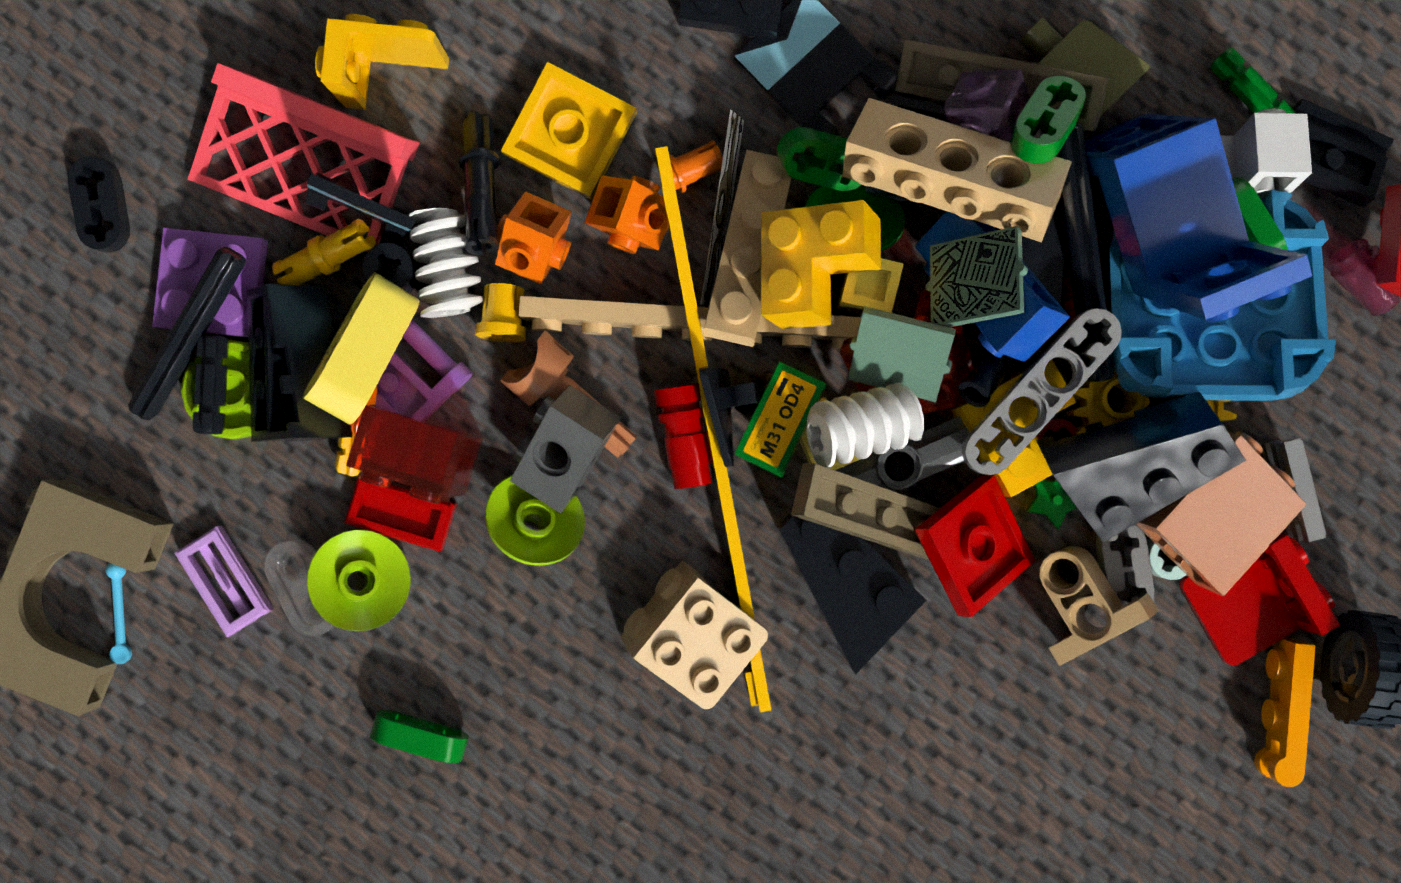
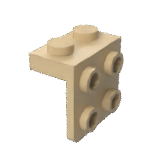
(693, 636)

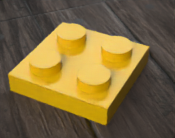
(569, 130)

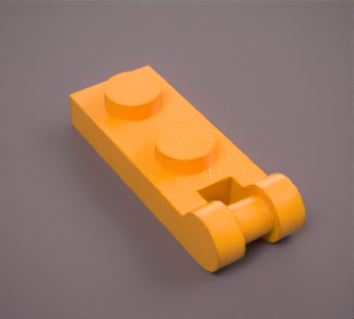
(1287, 712)

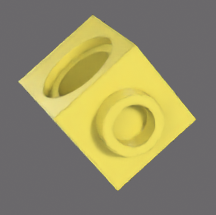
(870, 289)

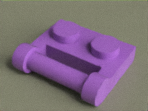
(406, 391)

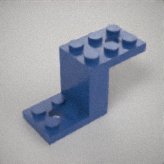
(1183, 219)

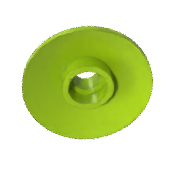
(557, 533)
(385, 576)

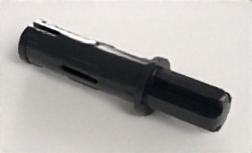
(479, 168)

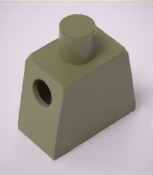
(1087, 51)

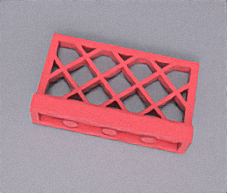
(303, 115)

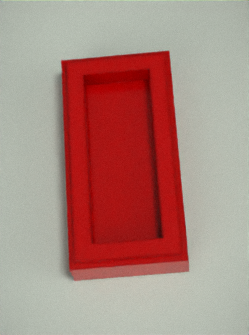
(400, 515)

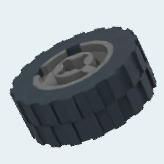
(1363, 669)

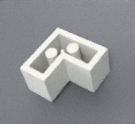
(1270, 151)

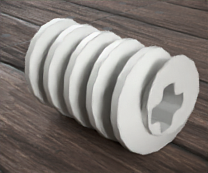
(446, 263)
(864, 424)

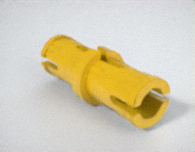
(324, 254)

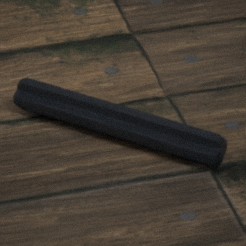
(188, 328)

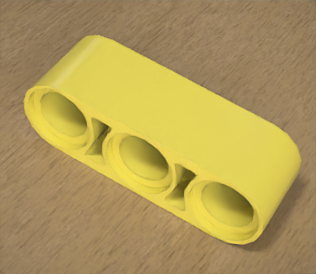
(361, 349)

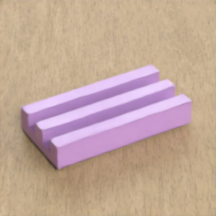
(239, 569)

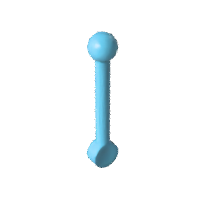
(121, 651)

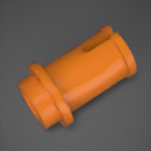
(696, 165)

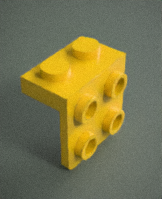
(358, 40)

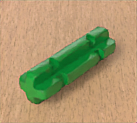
(1247, 83)

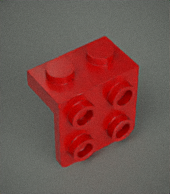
(1264, 604)

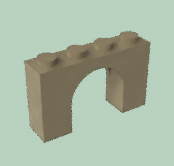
(60, 521)

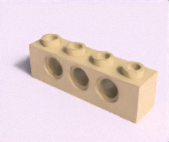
(952, 169)

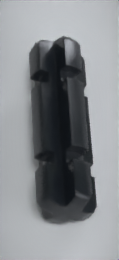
(210, 384)

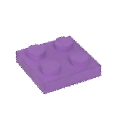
(184, 261)

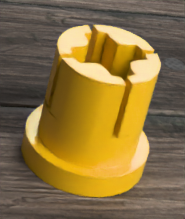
(501, 314)

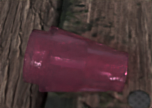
(1355, 272)

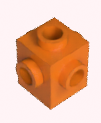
(629, 213)
(533, 238)

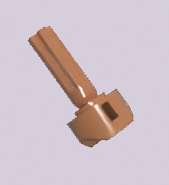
(548, 377)

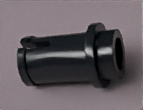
(986, 377)

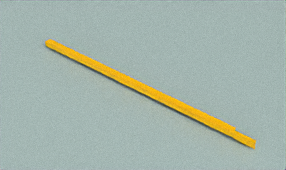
(756, 678)

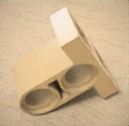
(1090, 589)

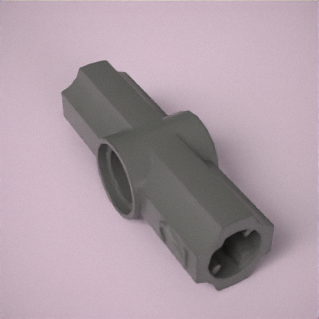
(935, 452)

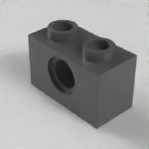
(581, 429)

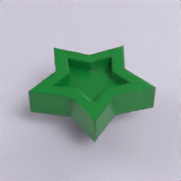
(1051, 502)

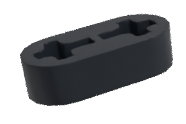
(87, 206)

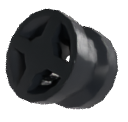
(400, 274)

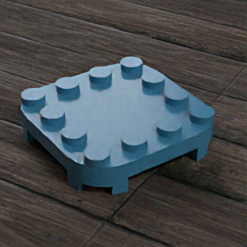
(1256, 355)

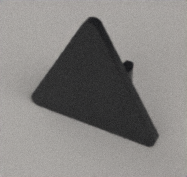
(720, 399)

